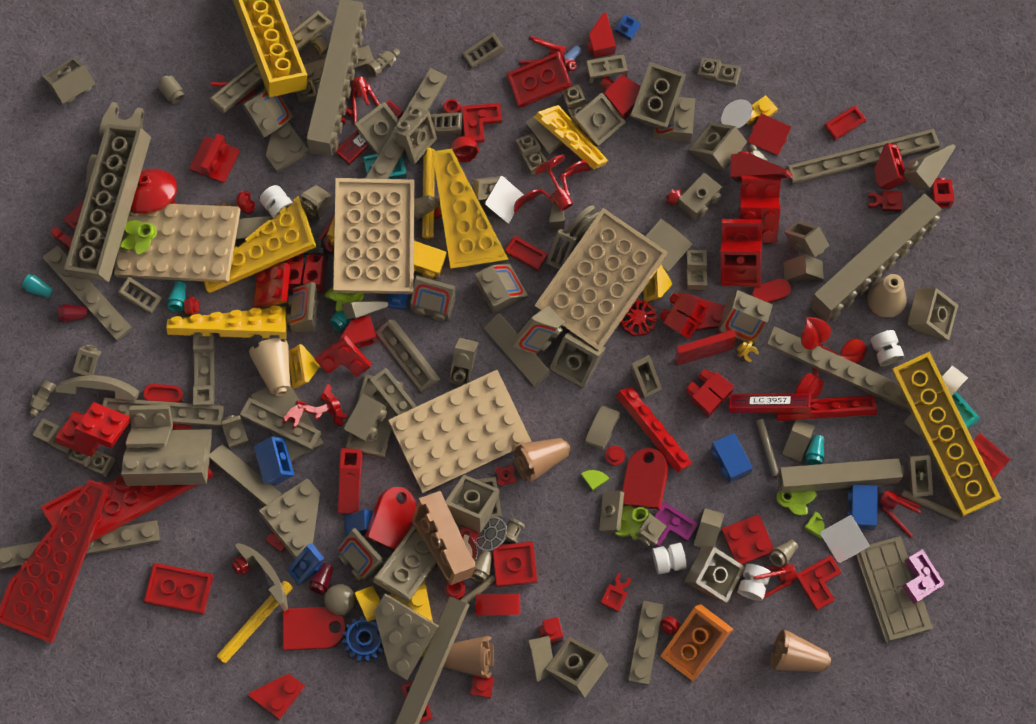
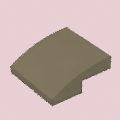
(670, 240)

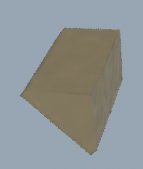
(658, 96)

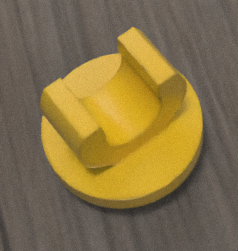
(745, 348)

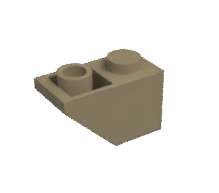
(316, 201)
(463, 361)

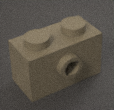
(700, 196)
(807, 238)
(366, 418)

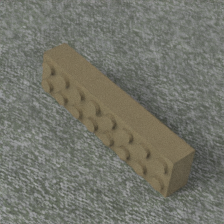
(336, 78)
(107, 203)
(875, 258)

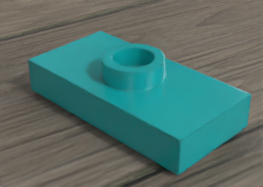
(966, 412)

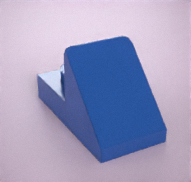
(306, 564)

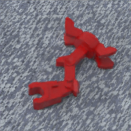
(332, 406)

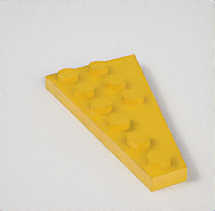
(466, 226)
(270, 244)
(233, 324)

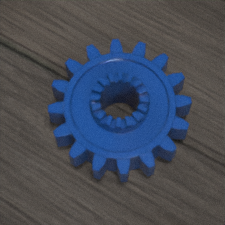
(360, 649)

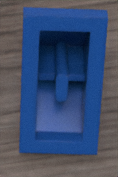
(358, 520)

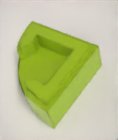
(594, 478)
(815, 525)

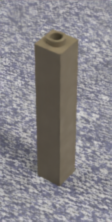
(839, 475)

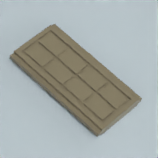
(884, 576)

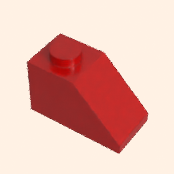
(601, 39)
(889, 168)
(361, 331)

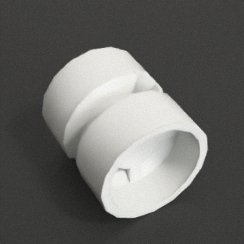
(274, 200)
(883, 343)
(669, 558)
(753, 588)

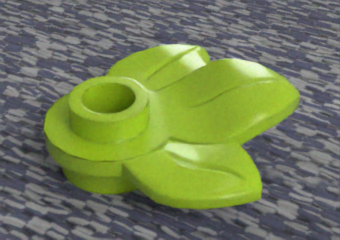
(136, 236)
(343, 298)
(797, 501)
(630, 521)

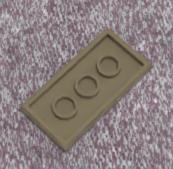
(284, 404)
(378, 445)
(406, 567)

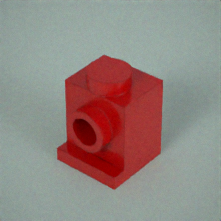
(946, 187)
(551, 628)

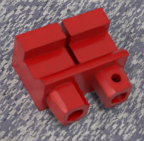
(683, 305)
(711, 394)

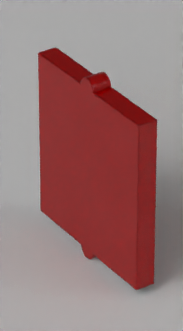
(769, 134)

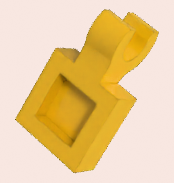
(763, 106)

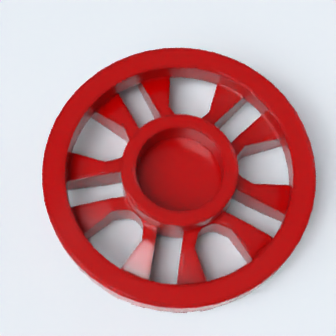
(638, 318)

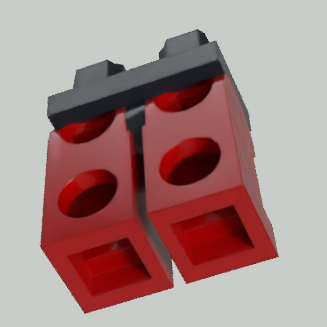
(309, 267)

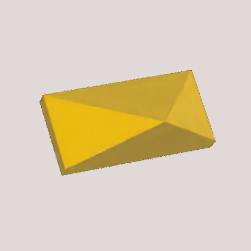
(657, 285)
(301, 366)
(368, 602)

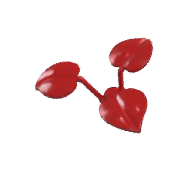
(560, 196)
(814, 333)

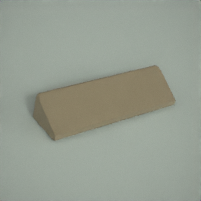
(407, 355)
(526, 362)
(244, 475)

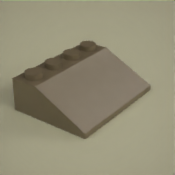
(178, 463)

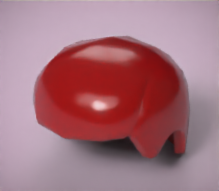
(464, 148)

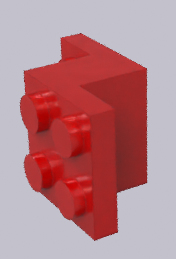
(761, 201)
(741, 252)
(95, 428)

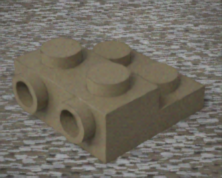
(416, 133)

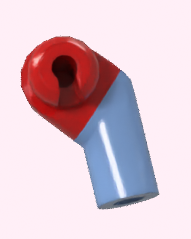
(569, 58)

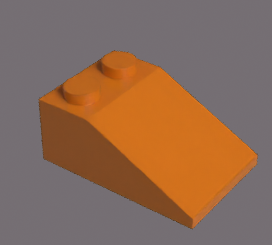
(696, 642)

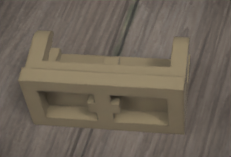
(606, 67)

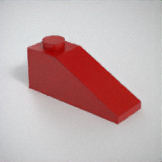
(751, 165)

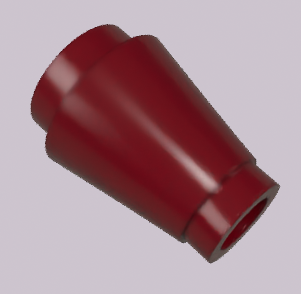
(71, 313)
(321, 579)

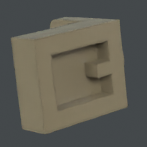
(87, 360)
(234, 431)
(650, 531)

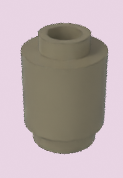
(171, 89)

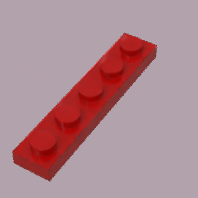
(835, 408)
(654, 429)

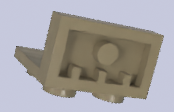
(149, 426)

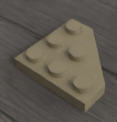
(293, 516)
(403, 634)

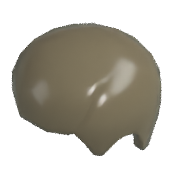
(339, 599)

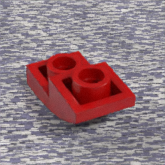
(497, 604)

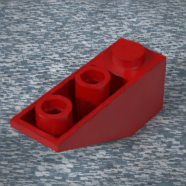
(350, 480)

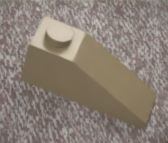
(925, 169)

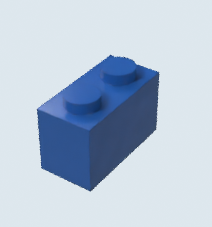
(731, 458)
(274, 460)
(863, 505)

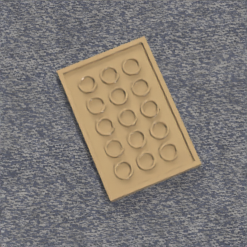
(374, 236)
(188, 244)
(602, 278)
(459, 431)

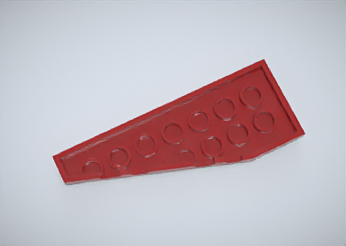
(121, 505)
(44, 584)

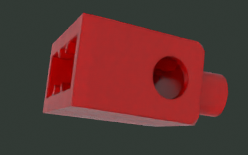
(621, 94)

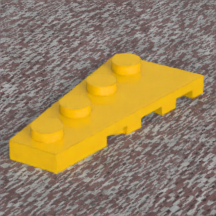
(570, 134)

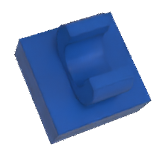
(627, 27)
(397, 301)

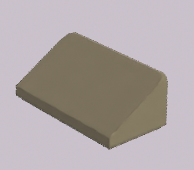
(541, 656)

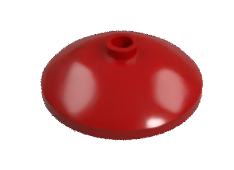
(154, 191)

